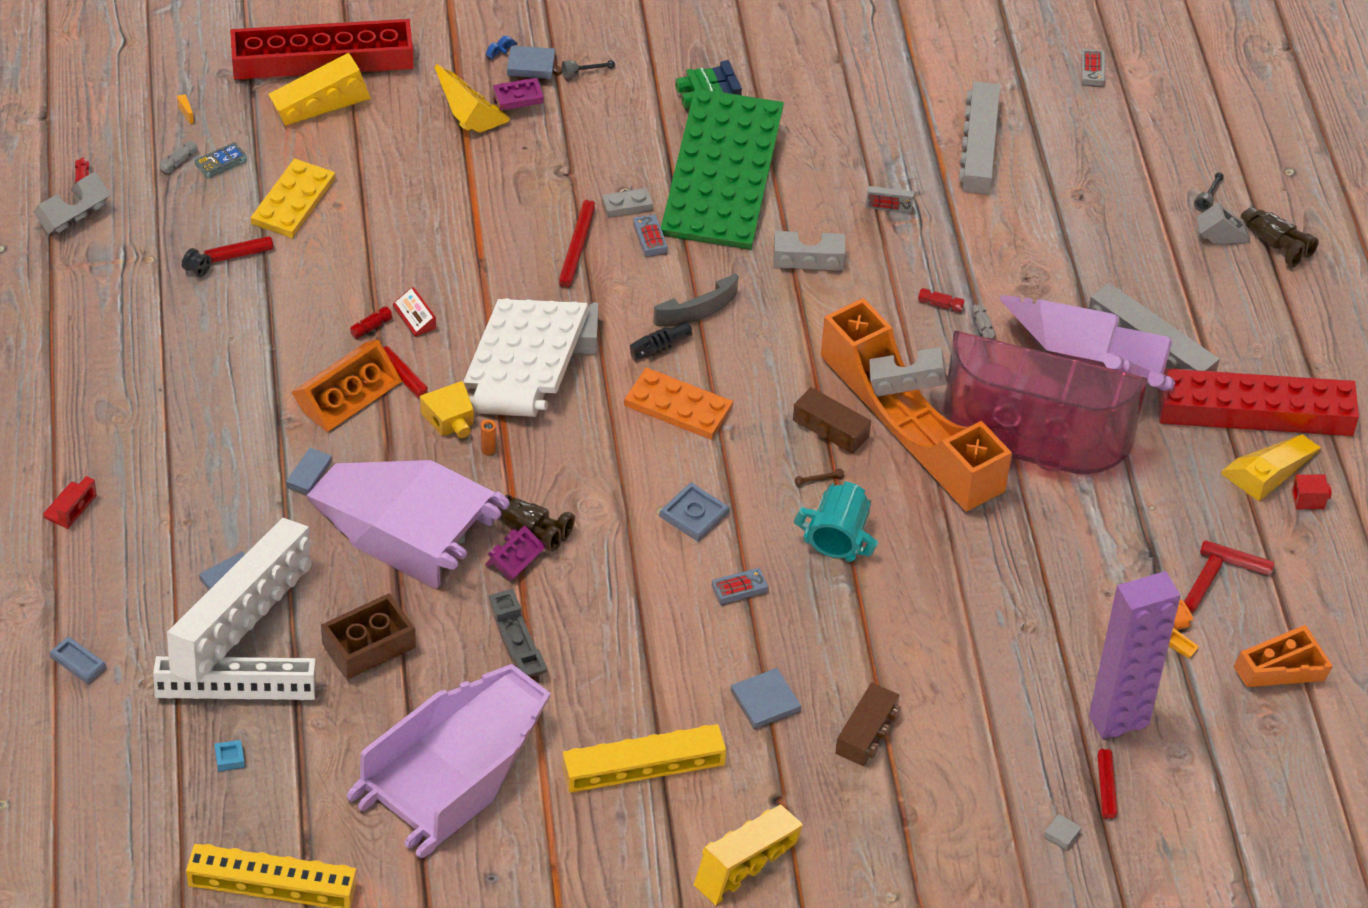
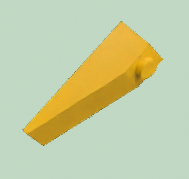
(469, 105)
(1269, 467)

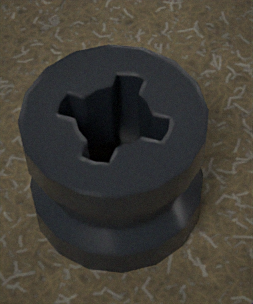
(196, 262)

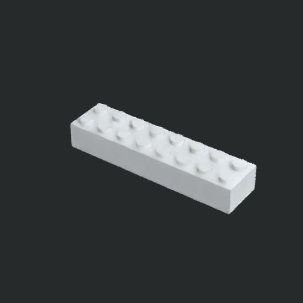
(239, 600)

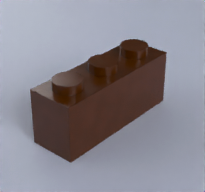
(831, 420)
(868, 724)

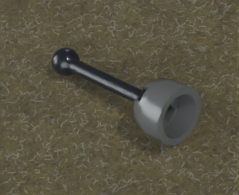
(571, 68)
(1203, 197)

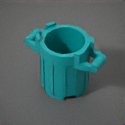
(839, 523)

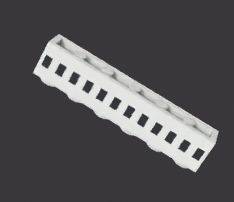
(241, 679)

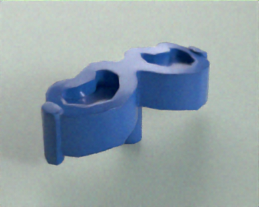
(501, 45)

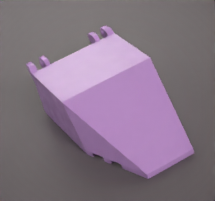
(1094, 338)
(406, 512)
(450, 754)

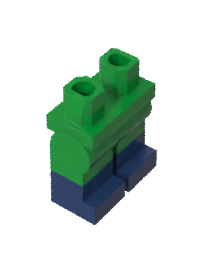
(713, 79)

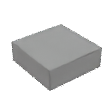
(1062, 831)

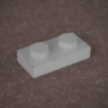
(627, 202)

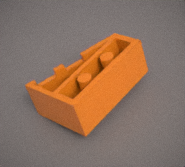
(1284, 660)

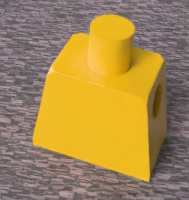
(449, 410)

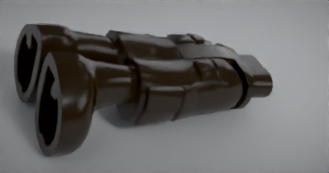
(1281, 233)
(535, 519)

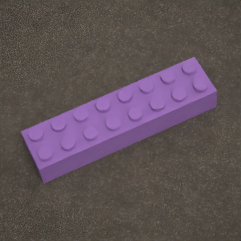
(1134, 654)

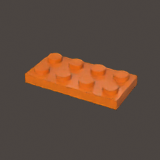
(678, 403)

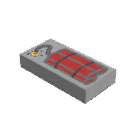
(1092, 67)
(889, 199)

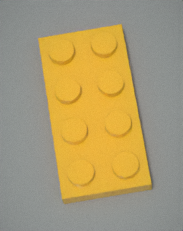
(293, 198)

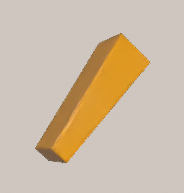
(185, 108)
(1182, 644)

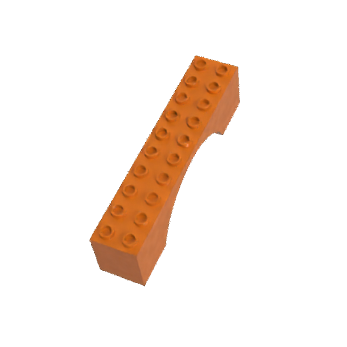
(964, 460)

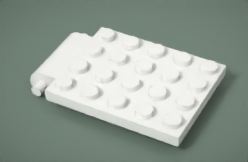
(523, 355)

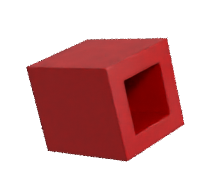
(1311, 491)

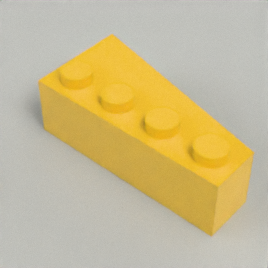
(320, 91)
(745, 852)

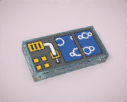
(221, 160)

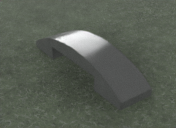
(672, 313)
(515, 633)

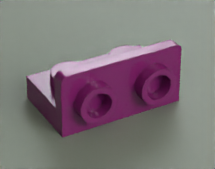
(518, 94)
(516, 553)

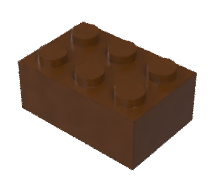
(368, 636)

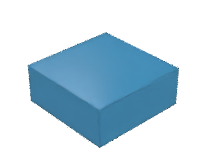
(229, 755)

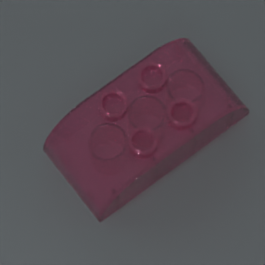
(1044, 404)

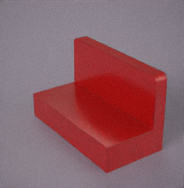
(71, 502)

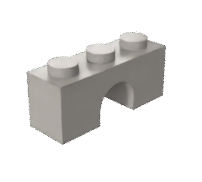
(56, 214)
(791, 253)
(926, 372)

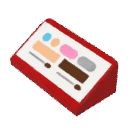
(415, 312)

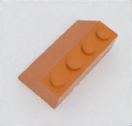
(347, 385)

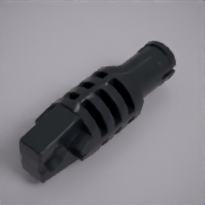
(659, 341)

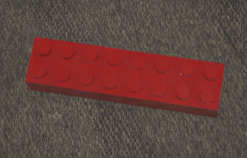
(304, 48)
(1259, 402)

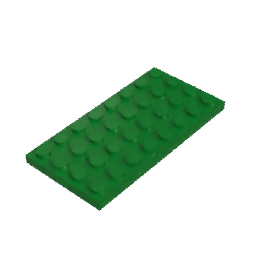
(722, 169)

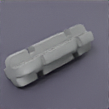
(178, 156)
(983, 322)

